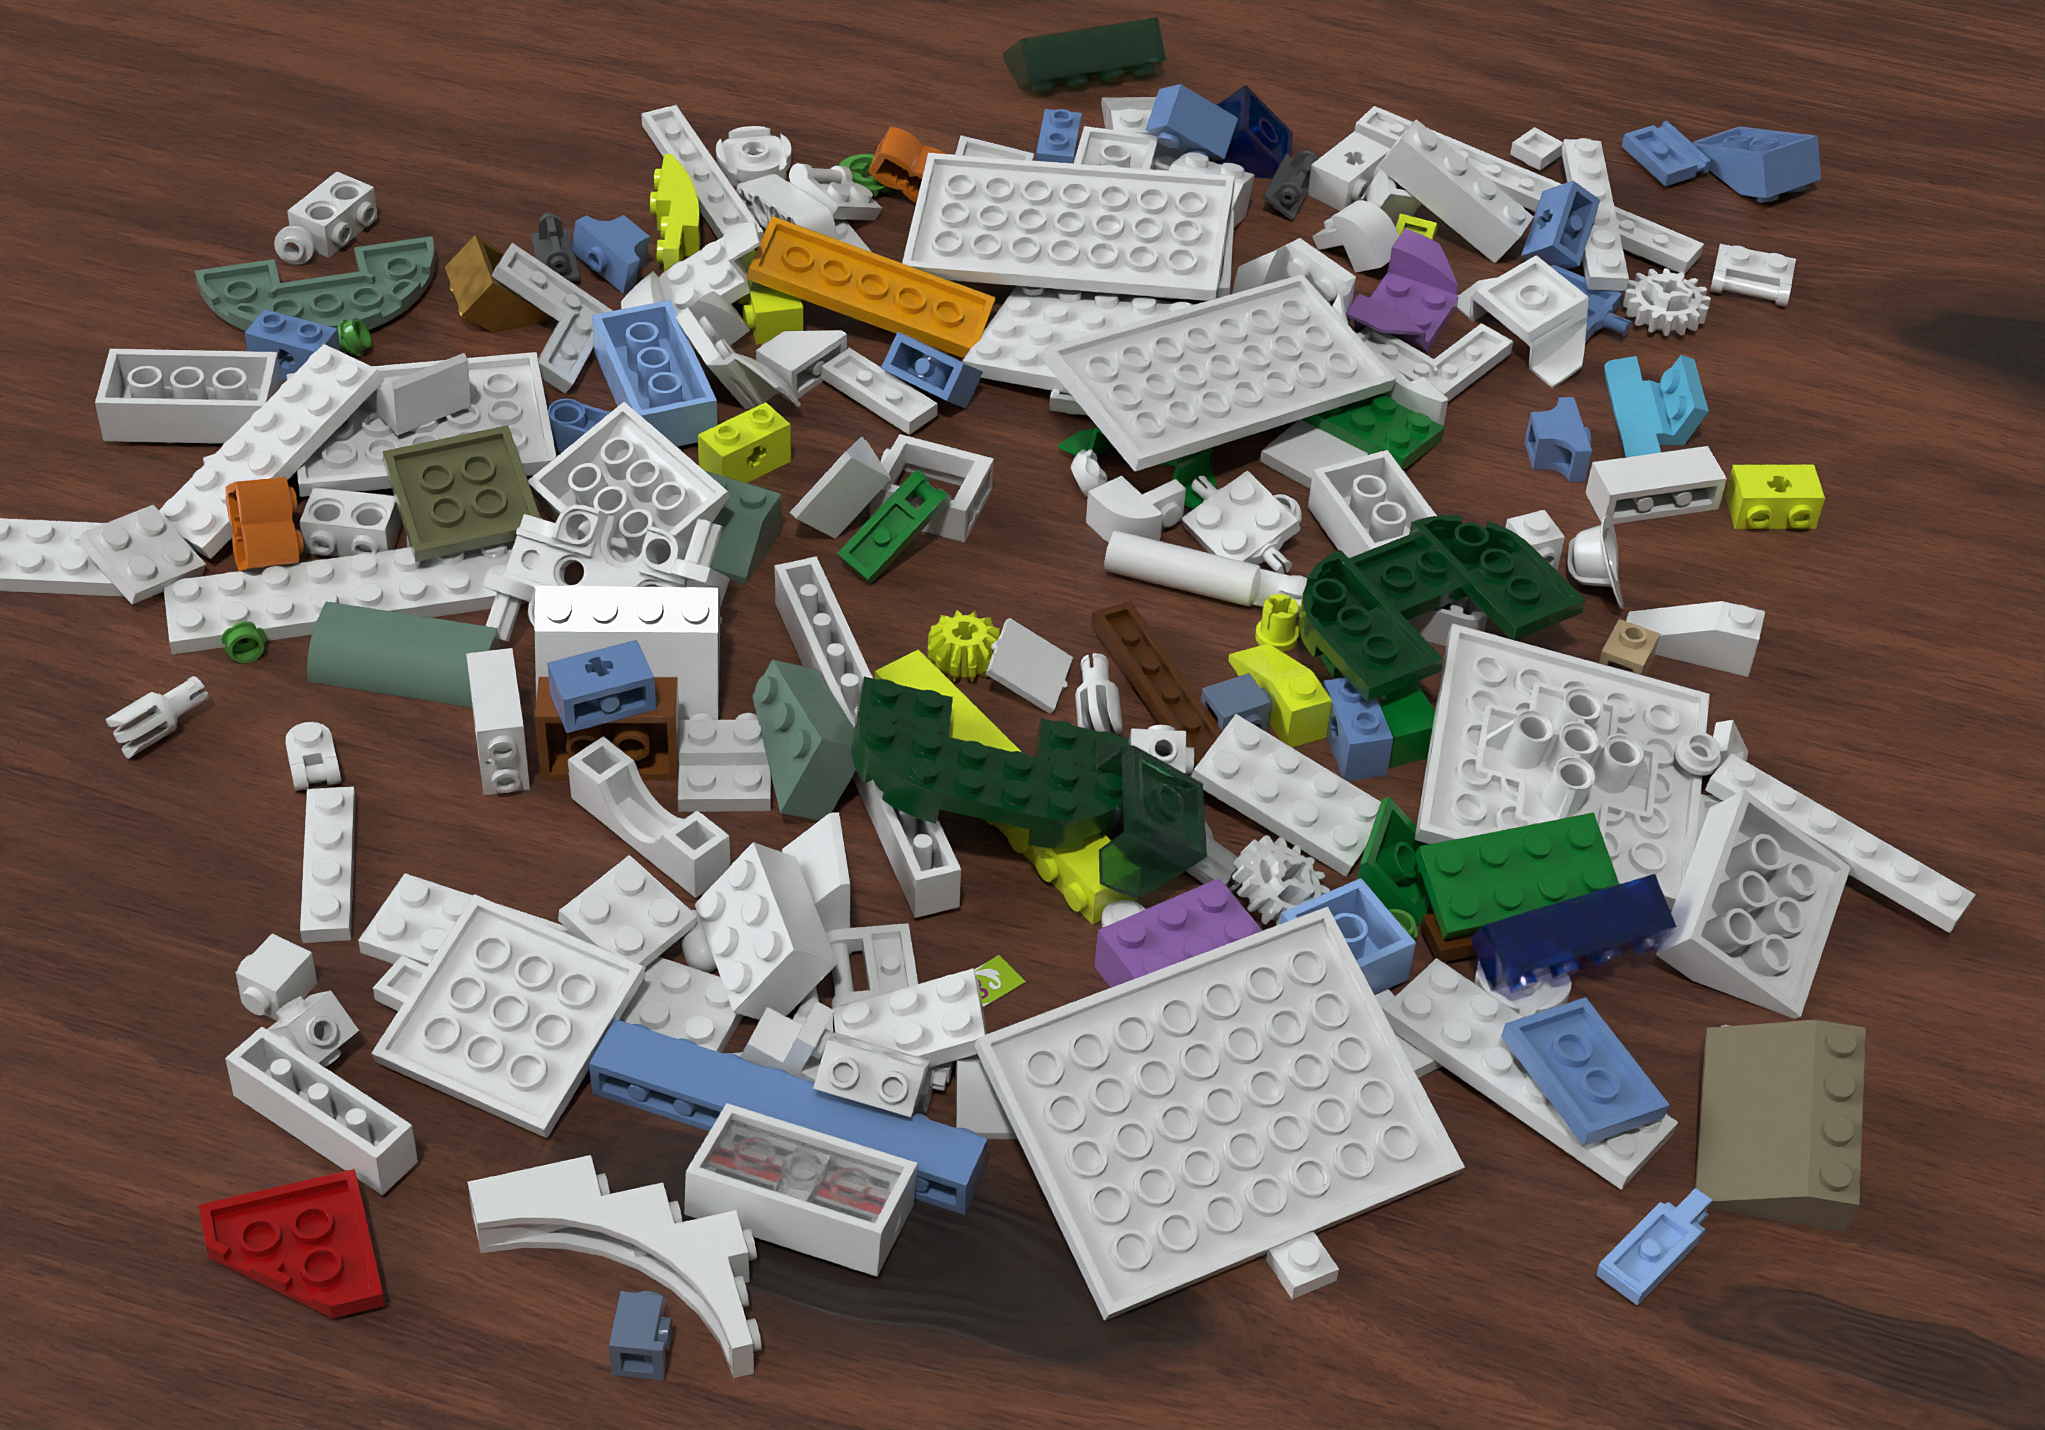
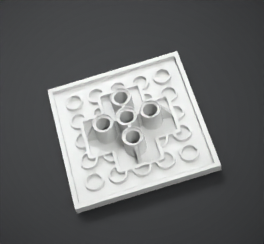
(1561, 737)

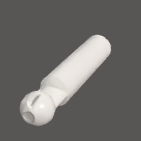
(1197, 571)

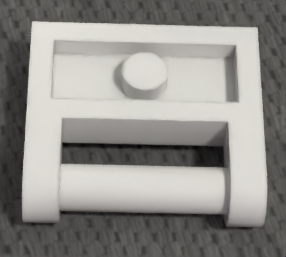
(836, 191)
(1753, 274)
(886, 957)

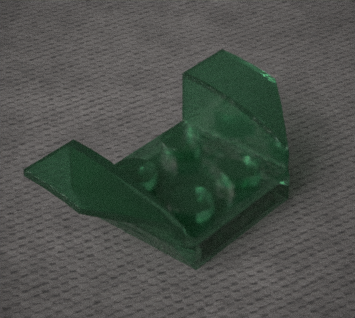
(1161, 821)

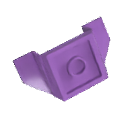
(1413, 297)

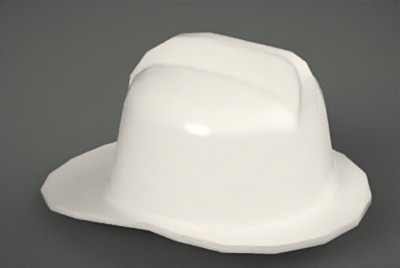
(1595, 557)

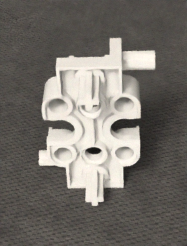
(547, 548)

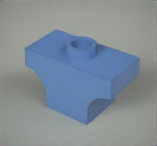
(612, 249)
(1559, 441)

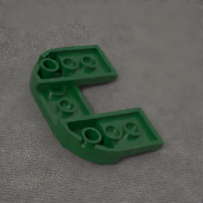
(1361, 604)
(908, 754)

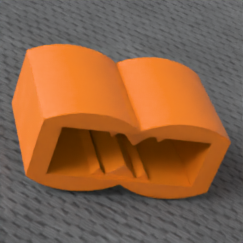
(901, 162)
(263, 523)

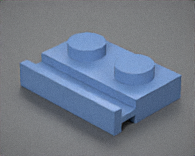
(1666, 153)

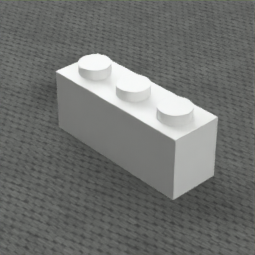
(1656, 485)

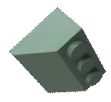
(750, 528)

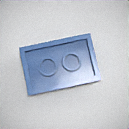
(1584, 1071)

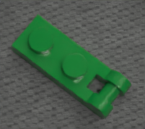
(893, 527)

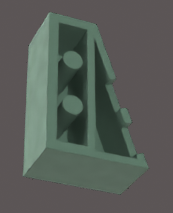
(803, 739)

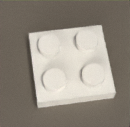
(141, 553)
(628, 914)

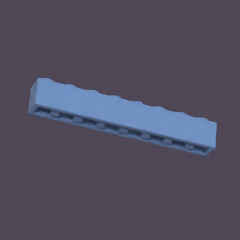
(695, 1084)

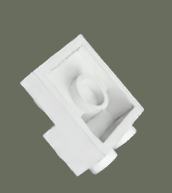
(722, 765)

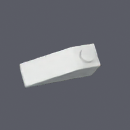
(1705, 634)

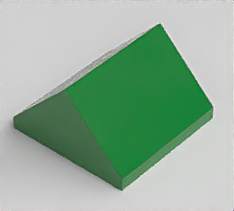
(1391, 863)

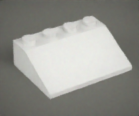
(631, 475)
(672, 625)
(1754, 906)

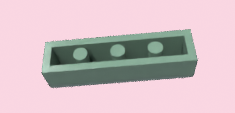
(395, 653)

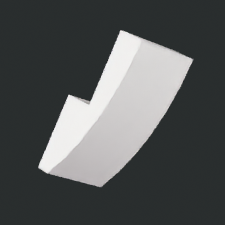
(1417, 395)

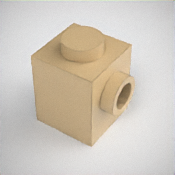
(1630, 648)

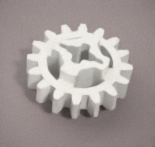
(1666, 302)
(1276, 877)

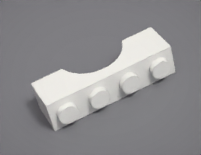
(611, 789)

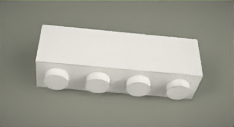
(1455, 191)
(322, 1110)

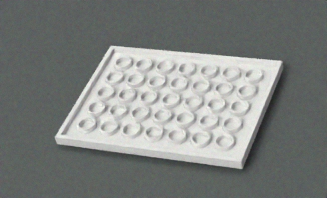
(1216, 1110)

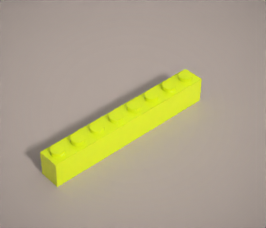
(1068, 869)

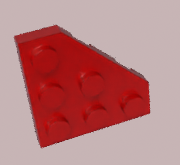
(301, 1242)

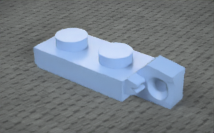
(1655, 1247)

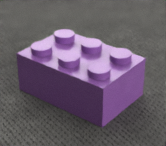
(1171, 933)

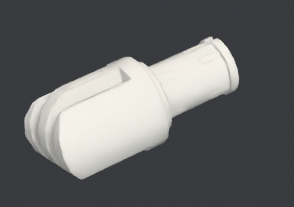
(1098, 697)
(155, 716)

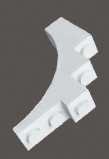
(573, 1210)

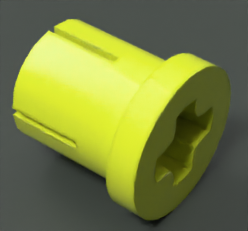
(1278, 623)

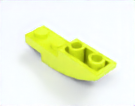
(676, 212)

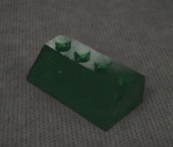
(1086, 54)

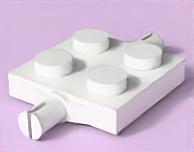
(1241, 522)

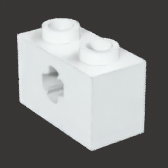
(1346, 171)

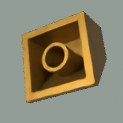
(484, 298)

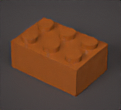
(645, 737)

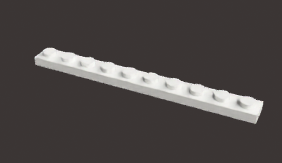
(1525, 187)

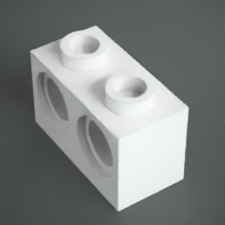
(335, 212)
(349, 523)
(871, 1074)

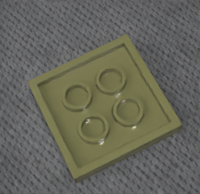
(460, 492)

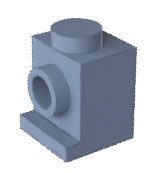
(640, 1336)

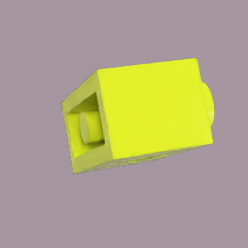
(746, 445)
(1774, 496)

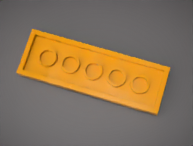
(870, 287)

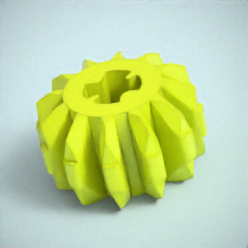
(962, 645)

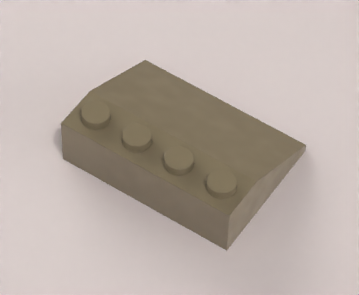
(1783, 1121)

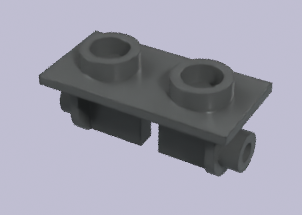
(1290, 183)
(554, 246)

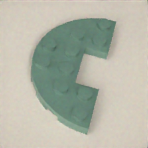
(387, 284)

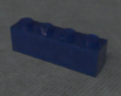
(1573, 933)

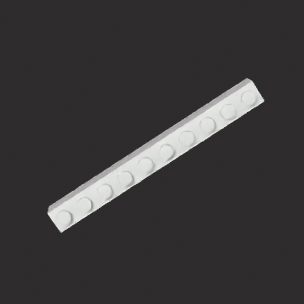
(825, 643)

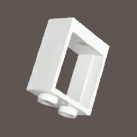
(945, 464)
(498, 721)

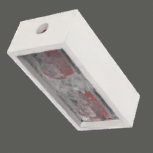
(802, 1188)

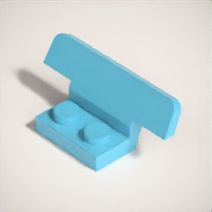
(1651, 411)

